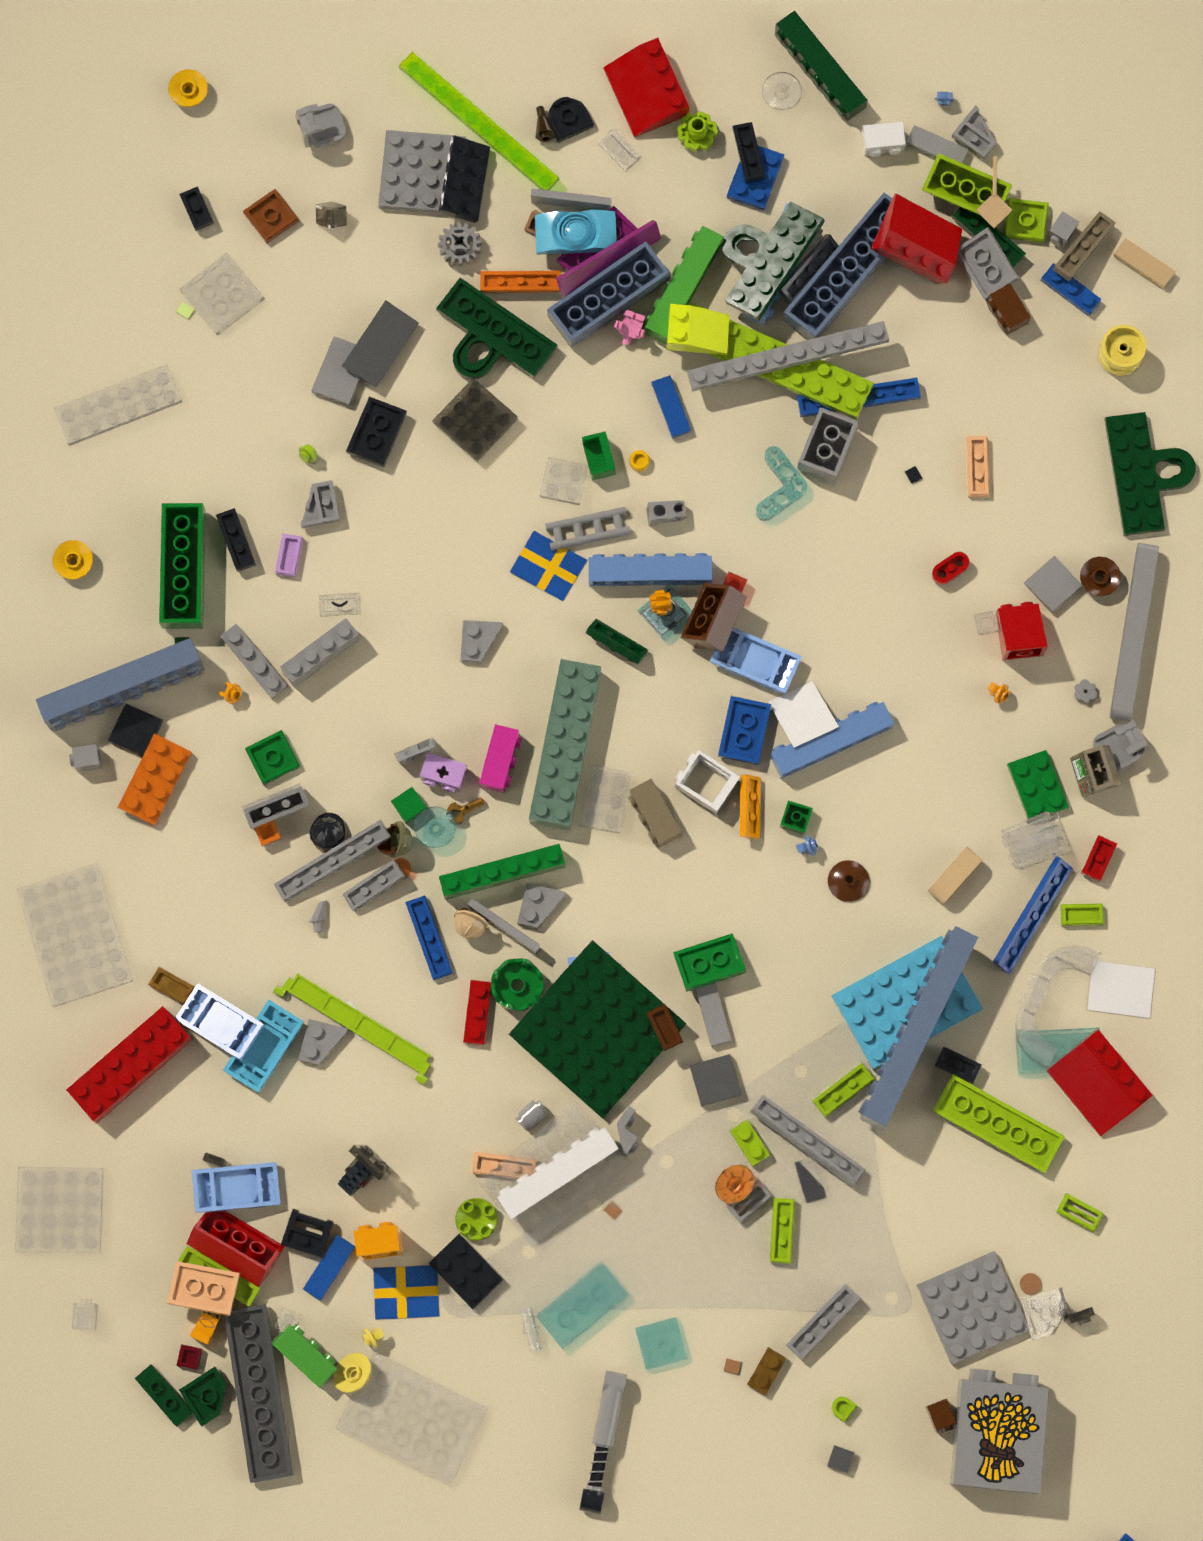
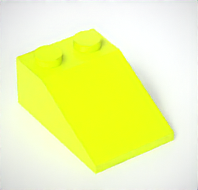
(697, 330)

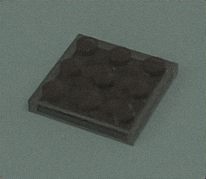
(475, 419)

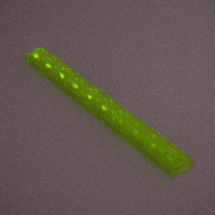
(478, 122)

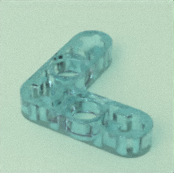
(787, 489)

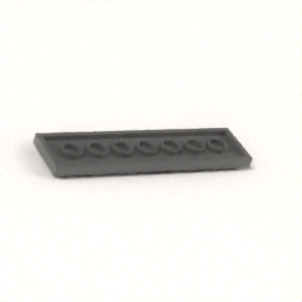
(258, 1394)

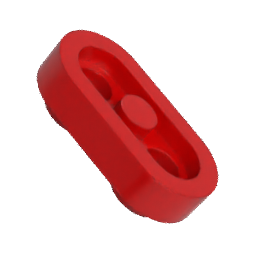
(949, 568)

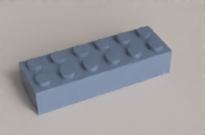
(608, 294)

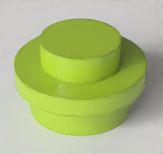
(308, 453)

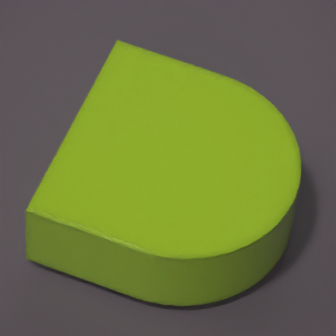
(843, 1408)

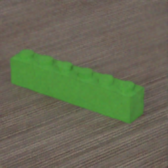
(685, 281)

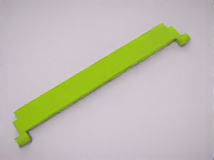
(357, 1023)

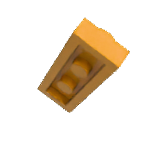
(750, 806)

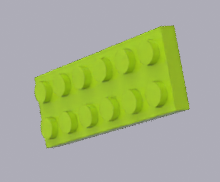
(998, 1124)

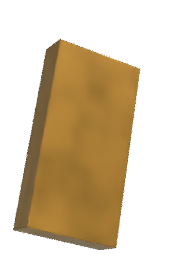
(171, 985)

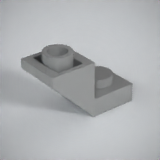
(627, 1139)

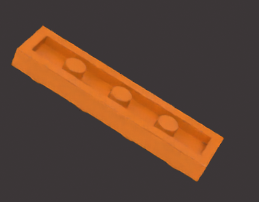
(519, 281)

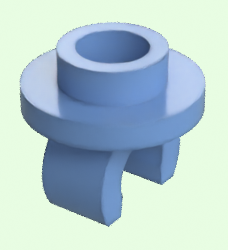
(808, 846)

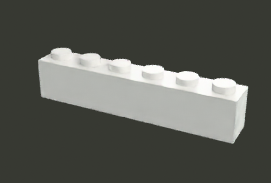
(557, 1173)

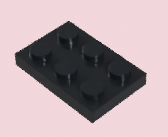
(376, 431)
(465, 1271)

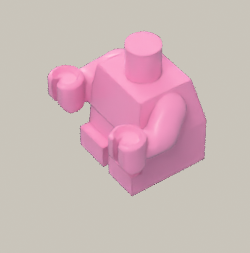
(631, 326)

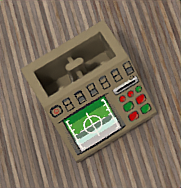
(1095, 770)

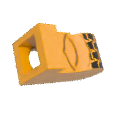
(206, 1327)

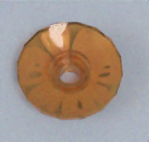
(734, 1184)

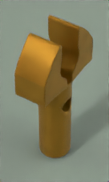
(464, 809)

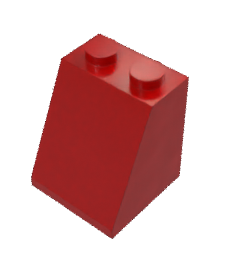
(1021, 631)

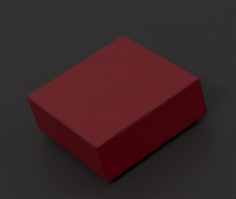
(189, 1357)

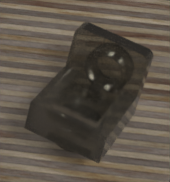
(1081, 1317)

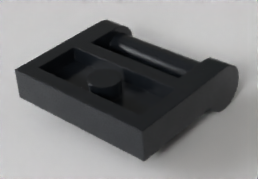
(305, 1240)

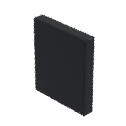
(913, 474)

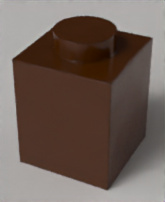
(941, 1416)

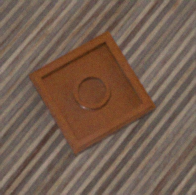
(270, 216)

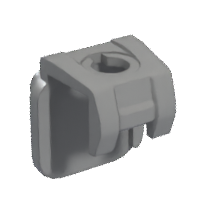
(320, 125)
(1125, 743)

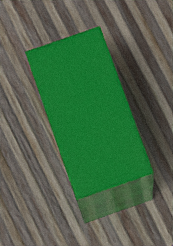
(408, 805)
(796, 817)

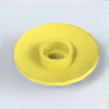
(352, 1372)

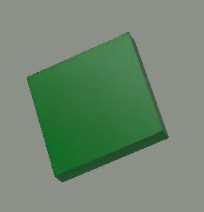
(272, 757)

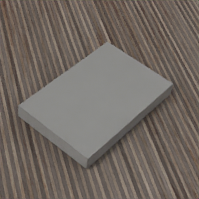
(986, 263)
(334, 380)

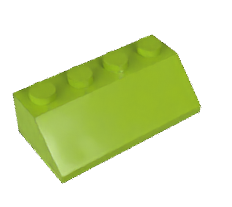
(962, 184)

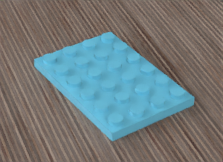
(881, 1000)

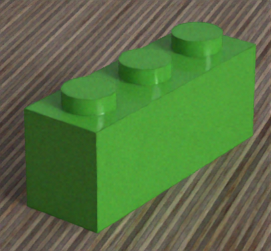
(305, 1354)

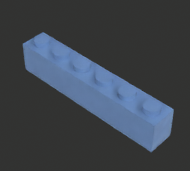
(650, 570)
(851, 731)

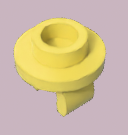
(370, 1337)

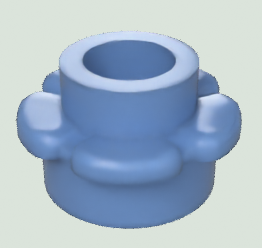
(944, 98)

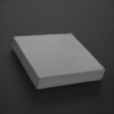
(1053, 584)

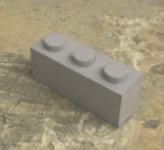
(275, 806)

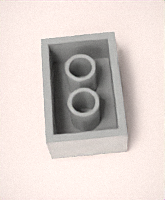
(827, 445)

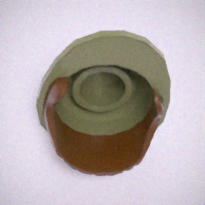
(400, 841)

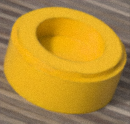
(639, 460)

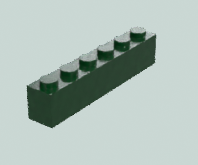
(820, 65)

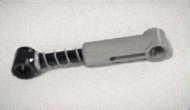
(603, 1439)

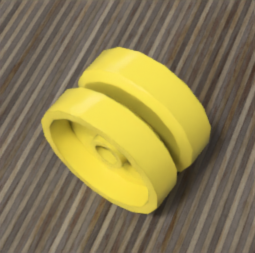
(1122, 350)

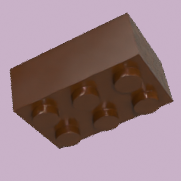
(713, 617)

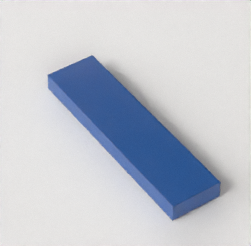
(429, 938)

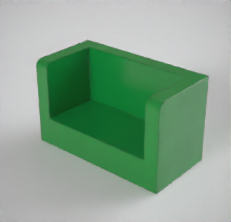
(598, 455)

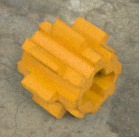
(660, 602)

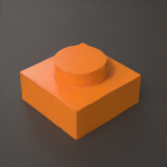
(267, 833)

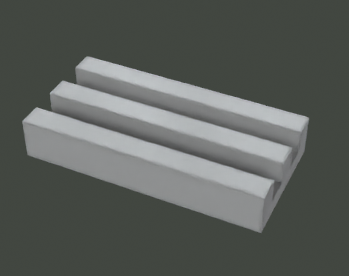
(747, 1203)

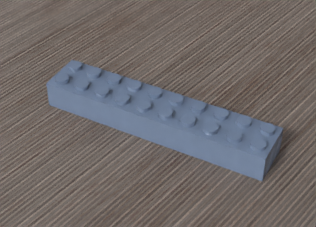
(920, 1024)

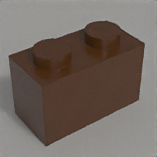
(1008, 309)

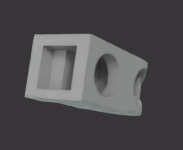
(665, 511)

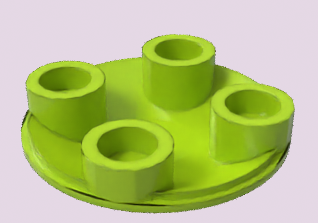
(476, 1219)

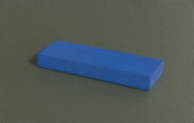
(671, 406)
(329, 1267)

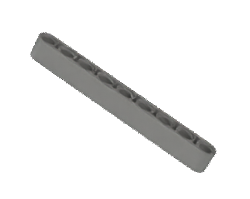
(1134, 632)

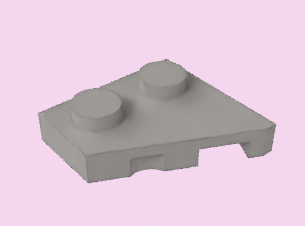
(477, 639)
(538, 904)
(320, 1041)

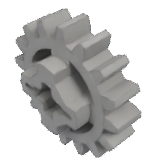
(459, 235)

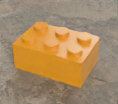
(378, 1242)

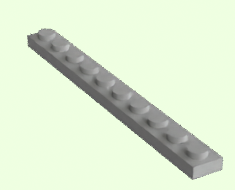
(788, 356)

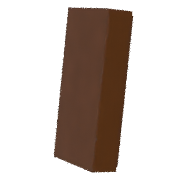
(664, 1027)

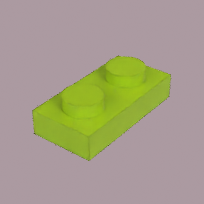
(749, 1143)

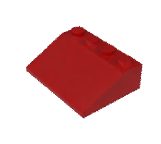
(646, 88)
(918, 240)
(1099, 1082)

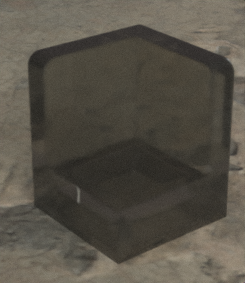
(331, 215)

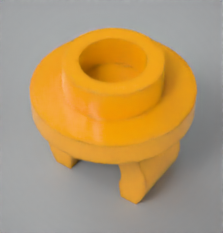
(232, 693)
(1000, 693)

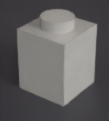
(1062, 229)
(86, 758)

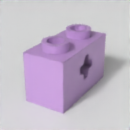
(435, 764)

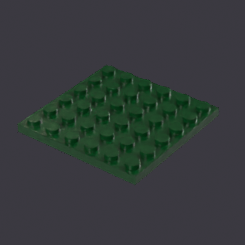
(594, 1029)

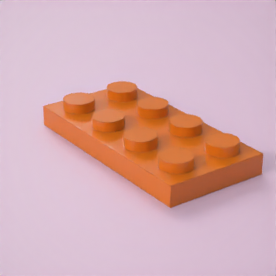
(154, 779)

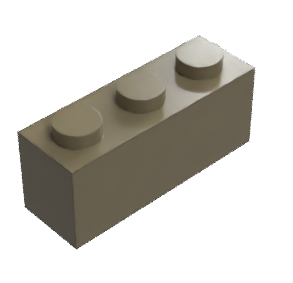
(654, 813)

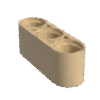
(955, 875)

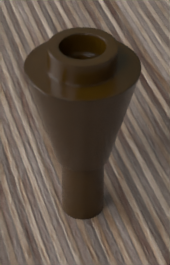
(543, 129)

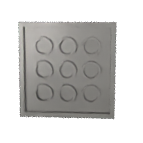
(413, 171)
(972, 1307)

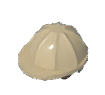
(469, 924)

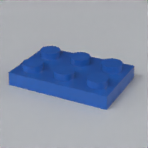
(757, 193)
(744, 730)

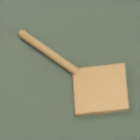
(994, 208)

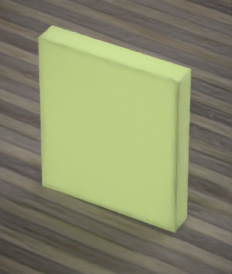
(185, 310)

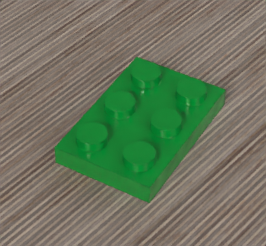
(1037, 784)
(709, 962)

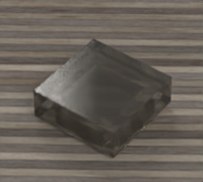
(214, 1160)

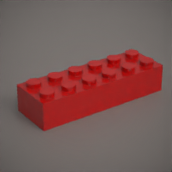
(129, 1065)

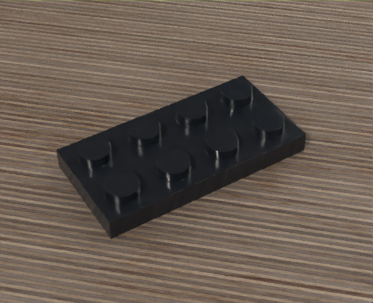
(464, 179)

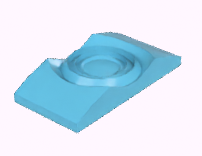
(574, 231)
(268, 1047)

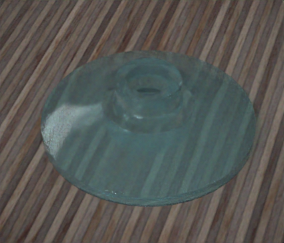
(431, 817)

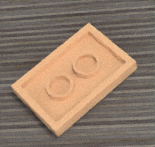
(203, 1288)

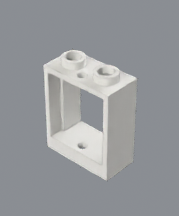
(728, 788)

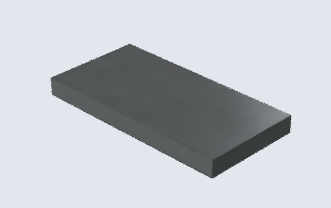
(380, 344)

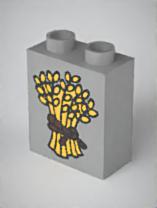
(999, 1433)

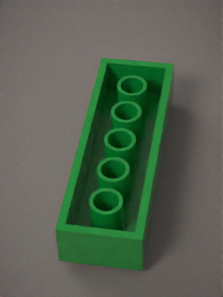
(182, 565)

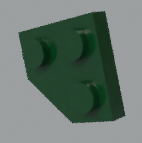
(205, 1395)

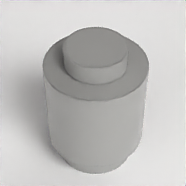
(531, 1114)

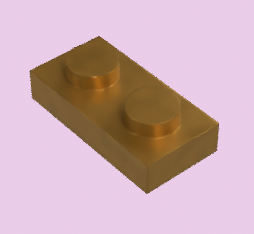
(766, 1371)

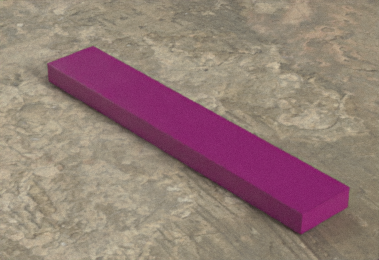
(597, 263)

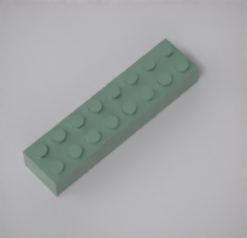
(565, 744)

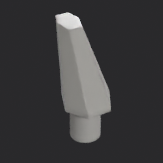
(318, 916)

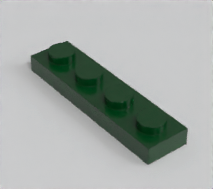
(975, 224)

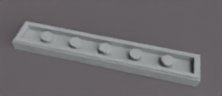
(332, 861)
(807, 1141)

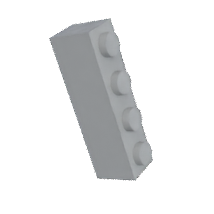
(320, 652)

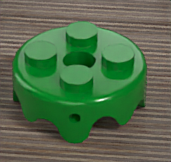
(513, 970)

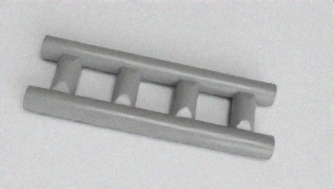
(597, 536)

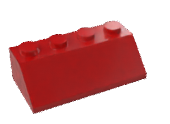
(235, 1245)

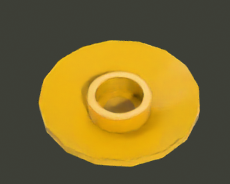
(186, 80)
(72, 550)

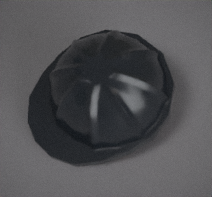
(327, 831)

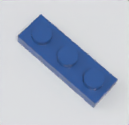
(1071, 291)

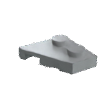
(974, 134)
(321, 506)
(423, 747)

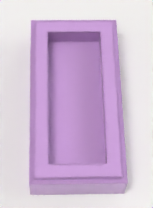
(289, 555)

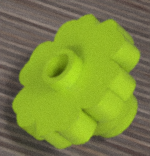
(697, 131)

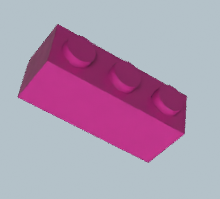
(500, 758)

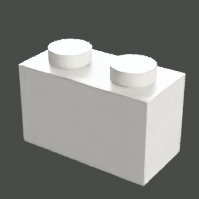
(883, 139)

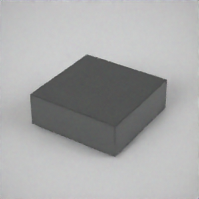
(840, 1459)

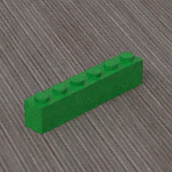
(502, 871)

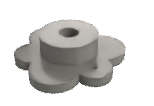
(1090, 688)

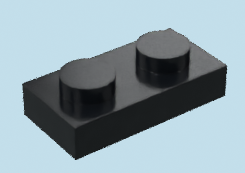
(196, 208)
(958, 1065)

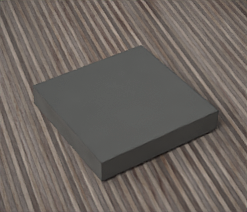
(715, 1080)

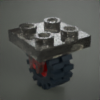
(363, 1170)

